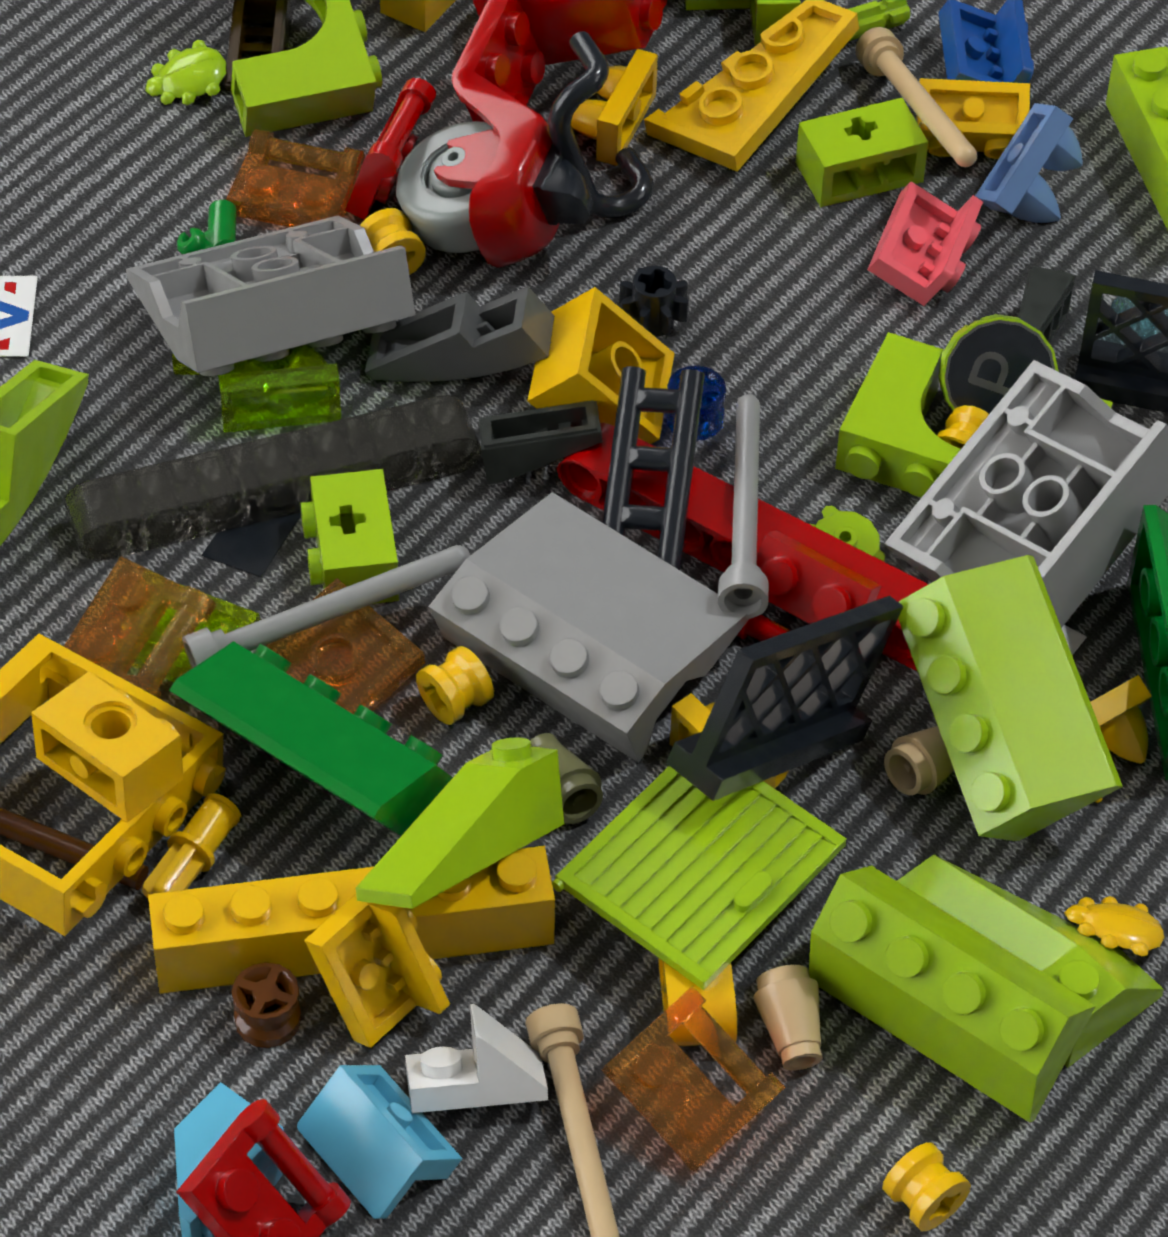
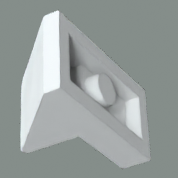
(493, 1073)

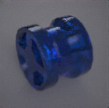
(712, 407)

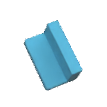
(373, 1139)

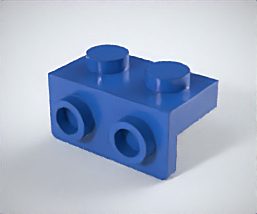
(986, 44)

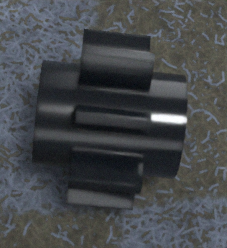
(655, 299)

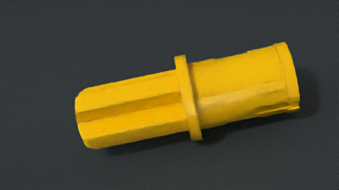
(194, 846)

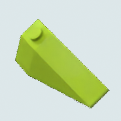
(475, 821)
(1045, 942)

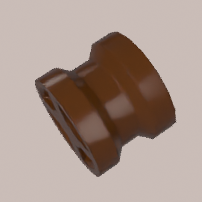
(259, 989)

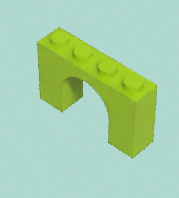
(312, 82)
(886, 426)

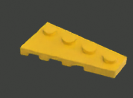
(756, 87)

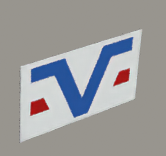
(16, 314)

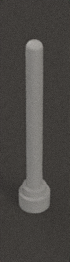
(744, 581)
(204, 643)

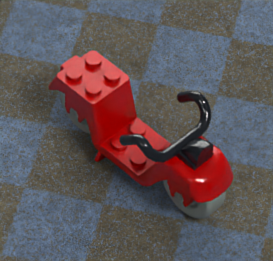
(509, 173)

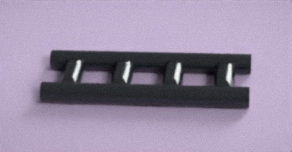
(675, 460)

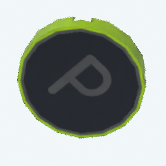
(988, 359)

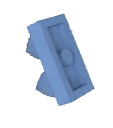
(1015, 179)

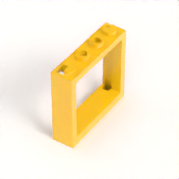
(25, 684)

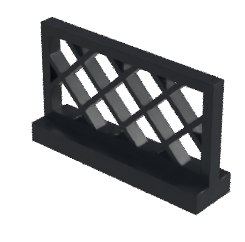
(1129, 372)
(792, 705)

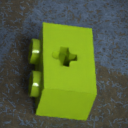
(861, 152)
(350, 528)

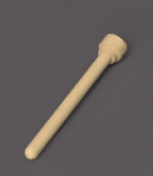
(882, 56)
(556, 1035)

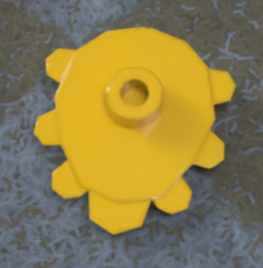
(1117, 924)

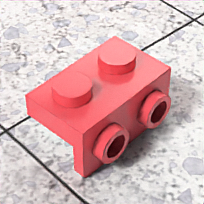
(925, 243)

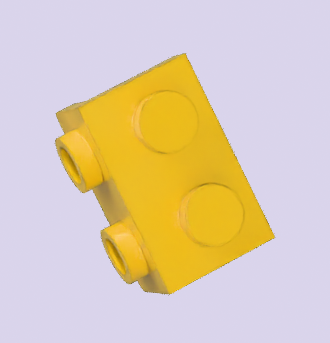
(981, 110)
(375, 967)

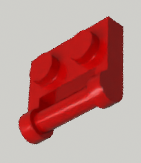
(394, 144)
(805, 585)
(241, 1202)

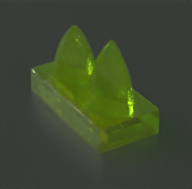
(297, 395)

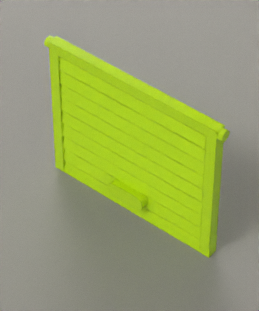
(697, 872)

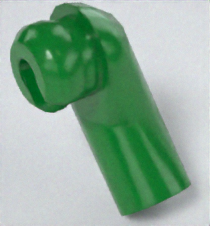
(220, 229)

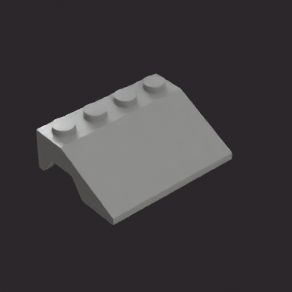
(274, 294)
(1044, 480)
(585, 621)

